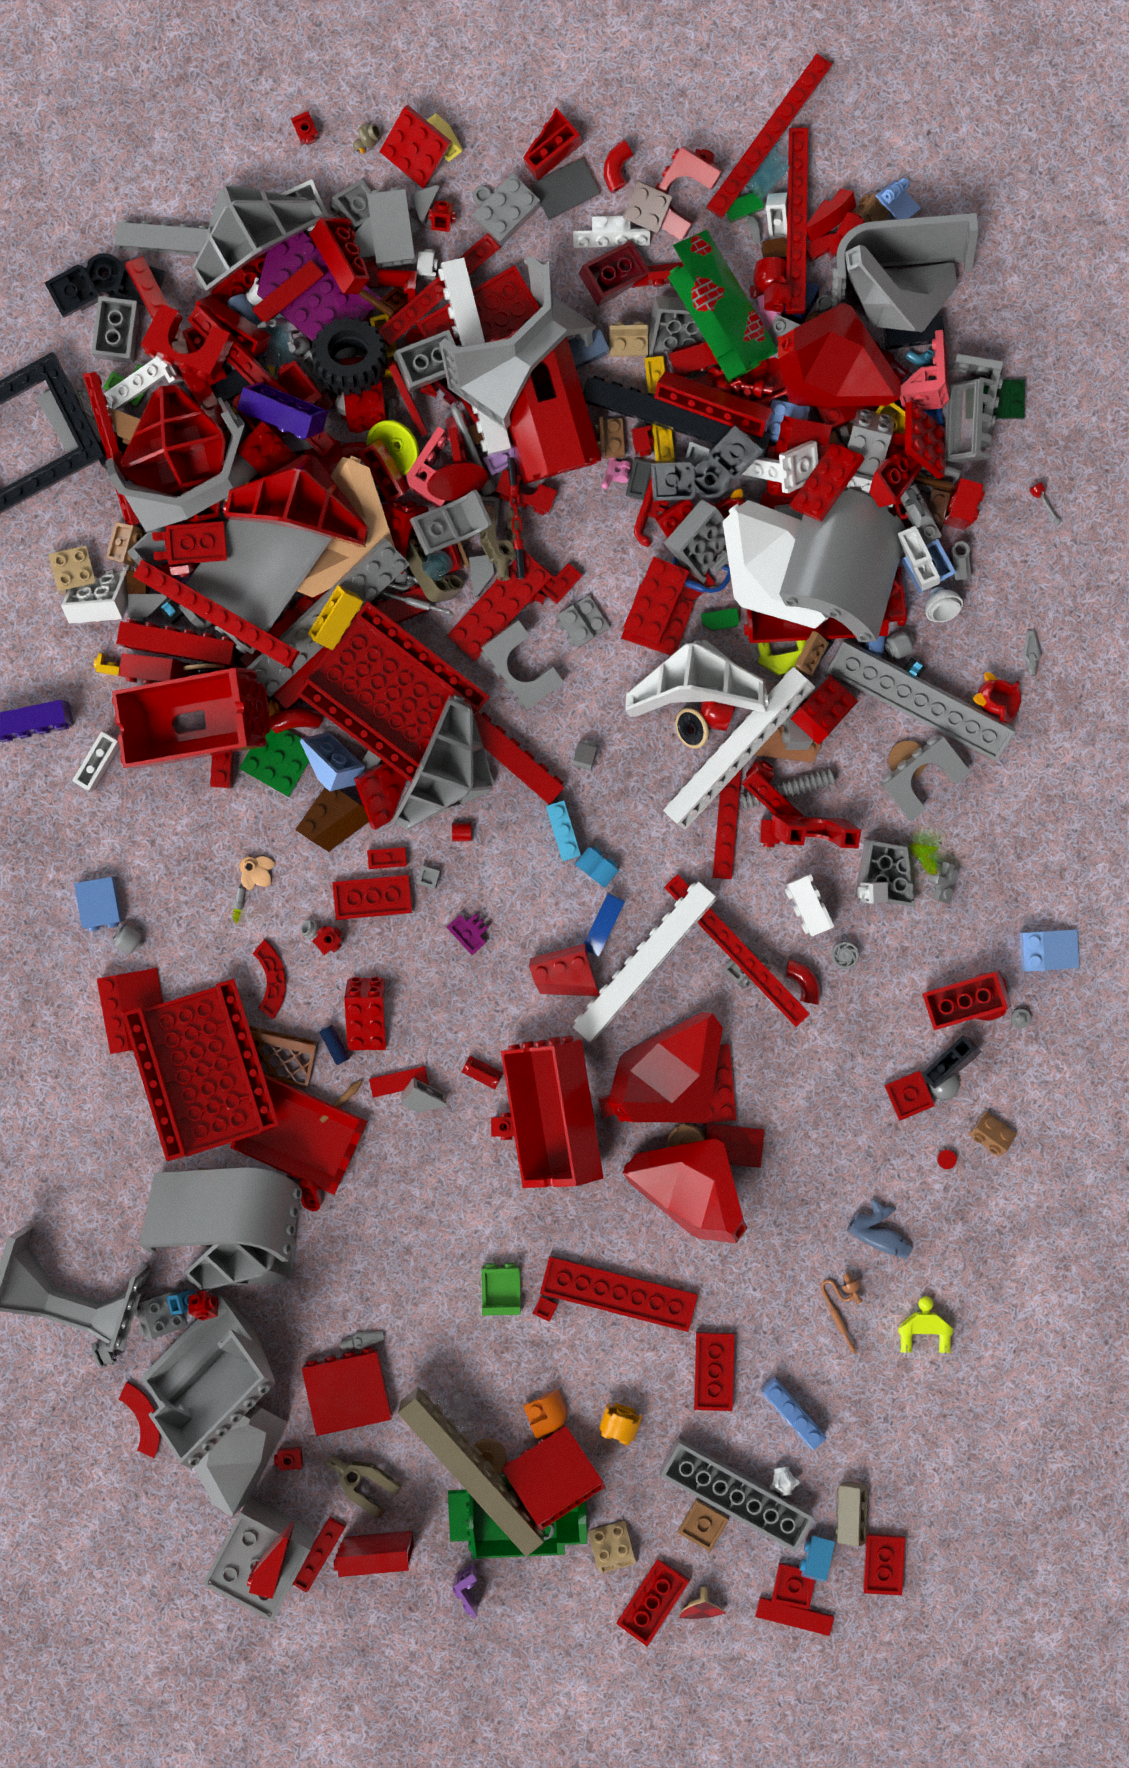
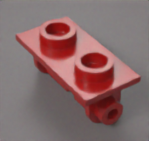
(482, 1072)

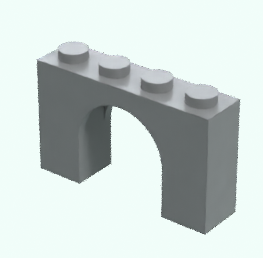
(497, 651)
(898, 783)

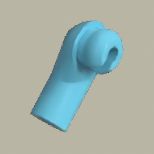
(922, 359)

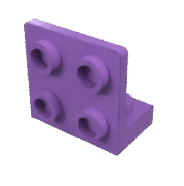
(462, 1583)

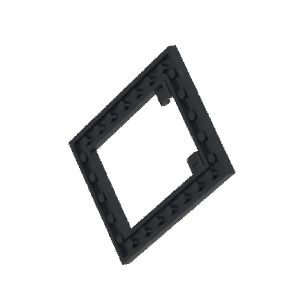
(88, 449)

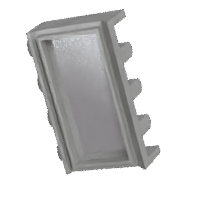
(965, 421)

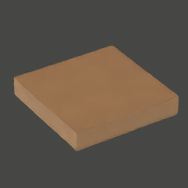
(703, 1525)

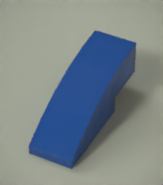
(603, 924)

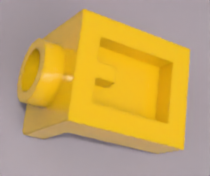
(108, 669)

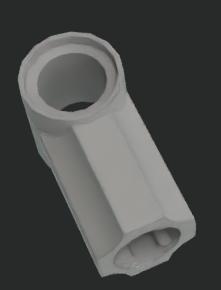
(961, 563)

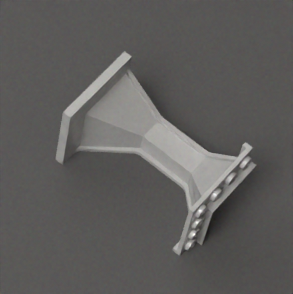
(496, 371)
(161, 509)
(29, 1291)

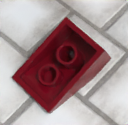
(613, 273)

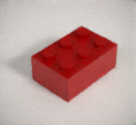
(963, 504)
(824, 709)

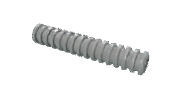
(794, 787)

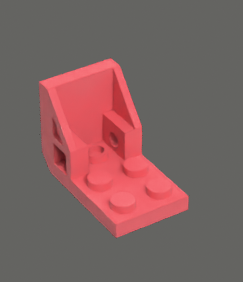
(932, 393)
(421, 468)

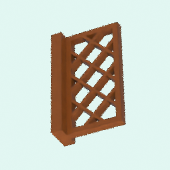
(289, 1042)

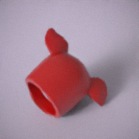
(766, 272)
(717, 714)

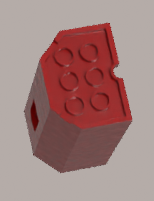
(557, 432)
(233, 711)
(552, 1113)

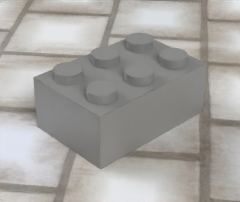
(506, 210)
(116, 329)
(422, 361)

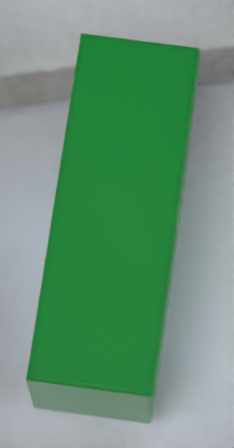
(744, 207)
(720, 619)

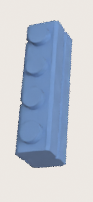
(793, 1413)

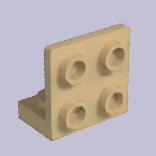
(628, 340)
(71, 569)
(612, 1547)

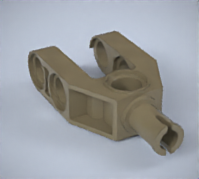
(492, 545)
(362, 1469)

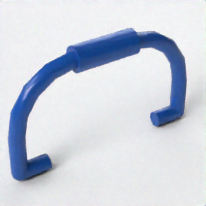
(701, 588)

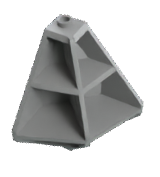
(247, 226)
(899, 297)
(450, 769)
(240, 1266)
(239, 1459)

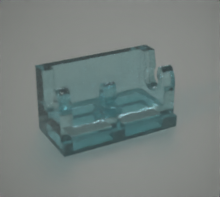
(767, 177)

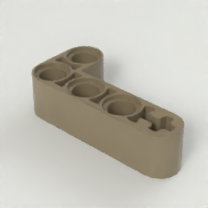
(433, 589)

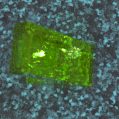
(921, 852)

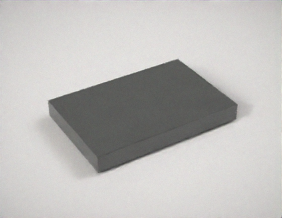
(565, 189)

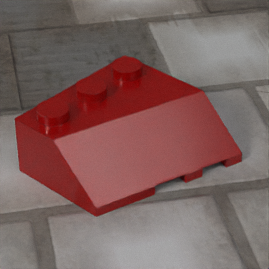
(565, 972)

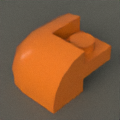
(546, 1413)

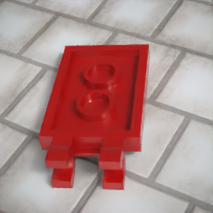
(192, 543)

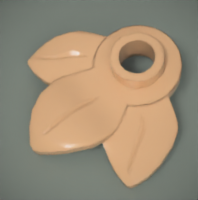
(258, 873)

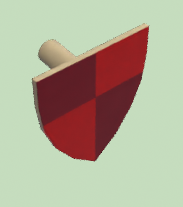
(701, 1608)

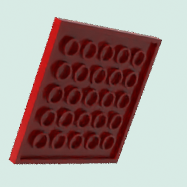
(502, 307)

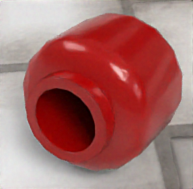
(763, 768)

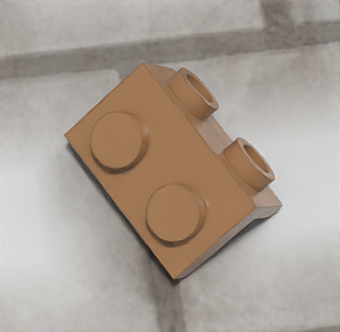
(993, 1134)

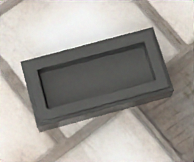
(638, 479)

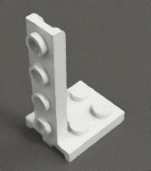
(141, 381)
(791, 468)

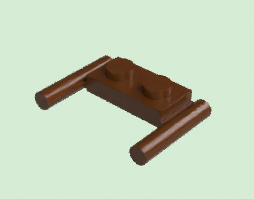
(390, 303)
(938, 498)

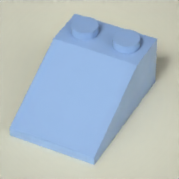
(331, 761)
(1049, 950)

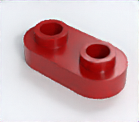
(311, 1195)

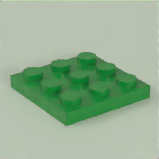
(278, 763)

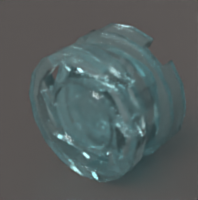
(437, 564)

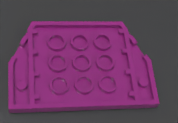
(323, 300)

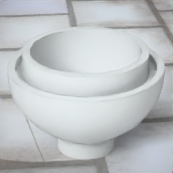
(943, 605)

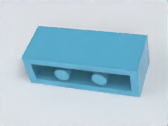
(563, 831)

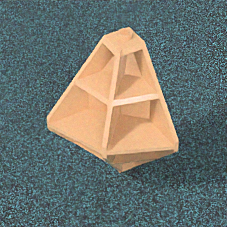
(339, 557)

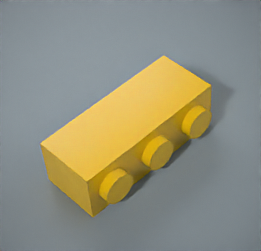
(335, 617)

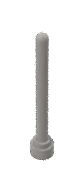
(489, 487)

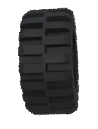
(343, 335)

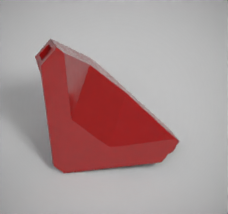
(835, 363)
(175, 448)
(299, 498)
(669, 1074)
(692, 1188)

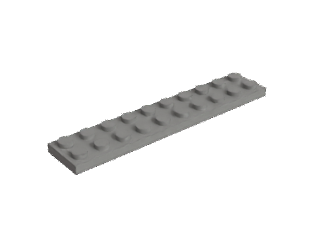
(366, 579)
(920, 700)

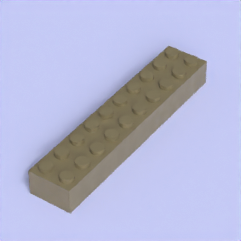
(471, 1469)

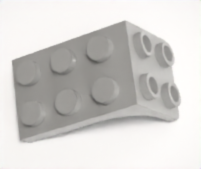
(871, 439)
(451, 523)

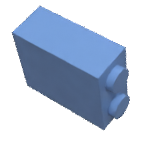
(98, 903)

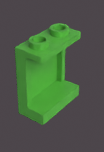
(501, 1289)

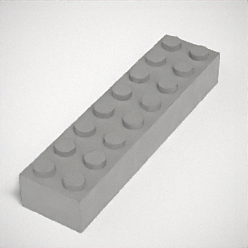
(736, 1494)

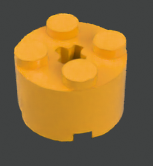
(620, 1423)

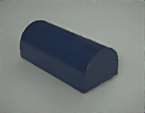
(334, 1045)

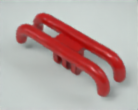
(648, 509)

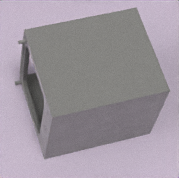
(246, 1543)

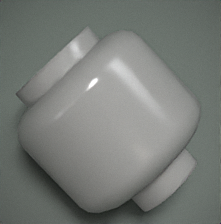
(899, 645)
(127, 939)

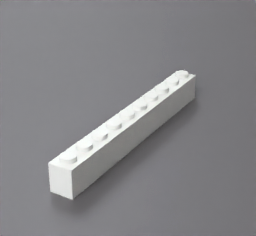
(469, 332)
(738, 749)
(645, 962)

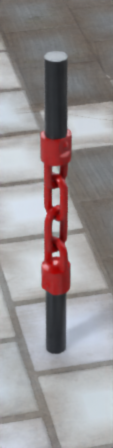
(514, 492)

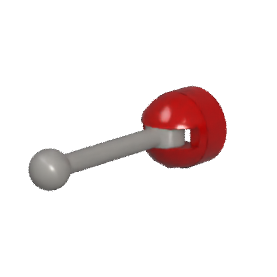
(1038, 491)

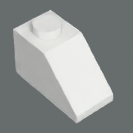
(777, 215)

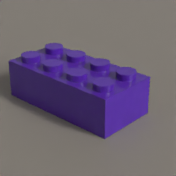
(282, 410)
(35, 719)

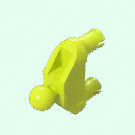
(780, 663)
(925, 1323)

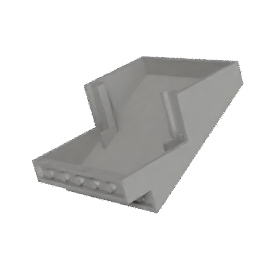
(207, 1382)

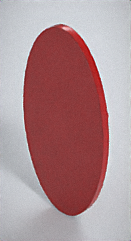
(456, 480)

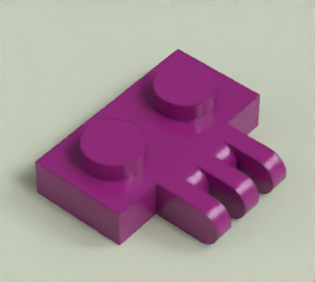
(468, 932)

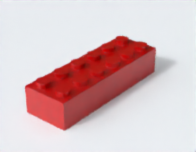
(177, 644)

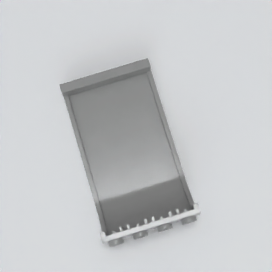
(909, 244)
(222, 1208)

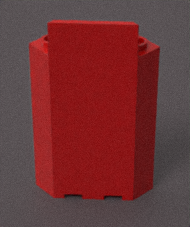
(301, 1141)

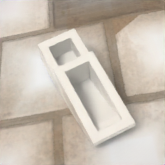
(919, 558)

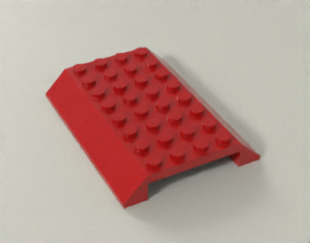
(386, 689)
(200, 1071)

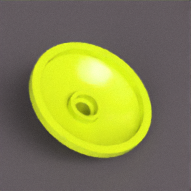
(391, 434)

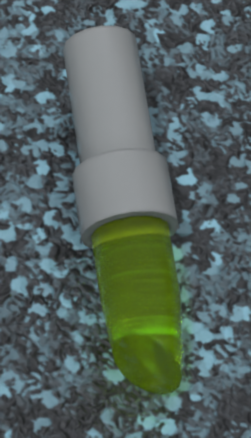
(238, 904)

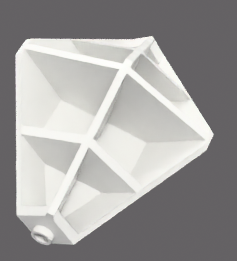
(758, 556)
(697, 675)

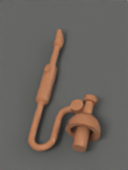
(850, 1287)

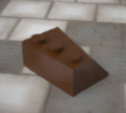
(332, 819)

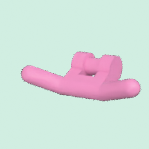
(611, 475)

